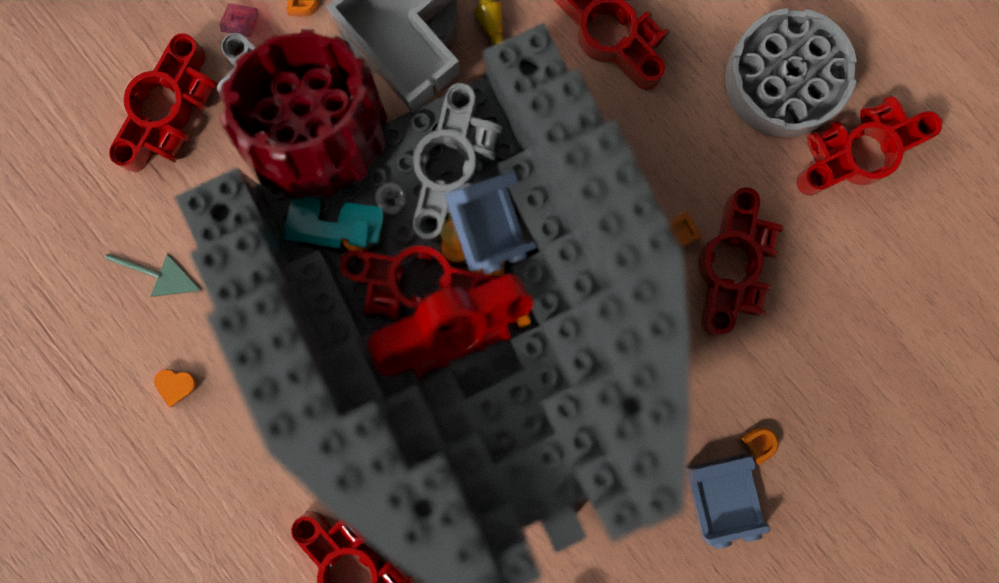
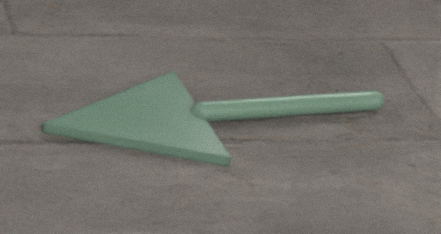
(169, 280)

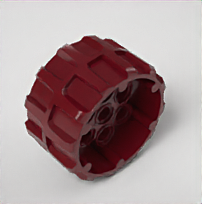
(299, 96)

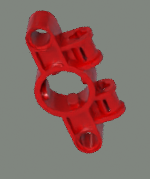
(630, 53)
(891, 130)
(162, 137)
(758, 240)
(383, 279)
(419, 346)
(333, 542)

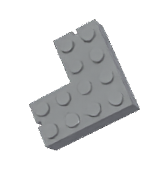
(399, 44)

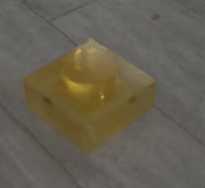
(450, 236)

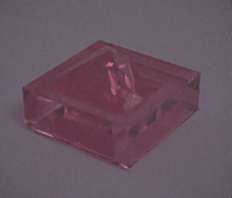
(239, 19)

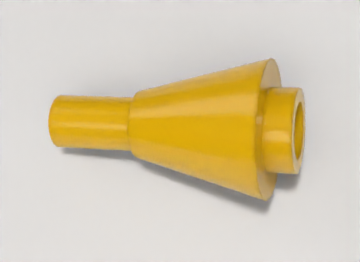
(490, 17)

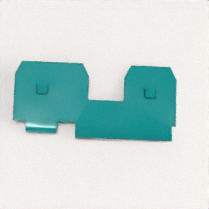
(356, 222)

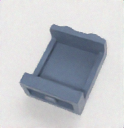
(488, 223)
(726, 500)

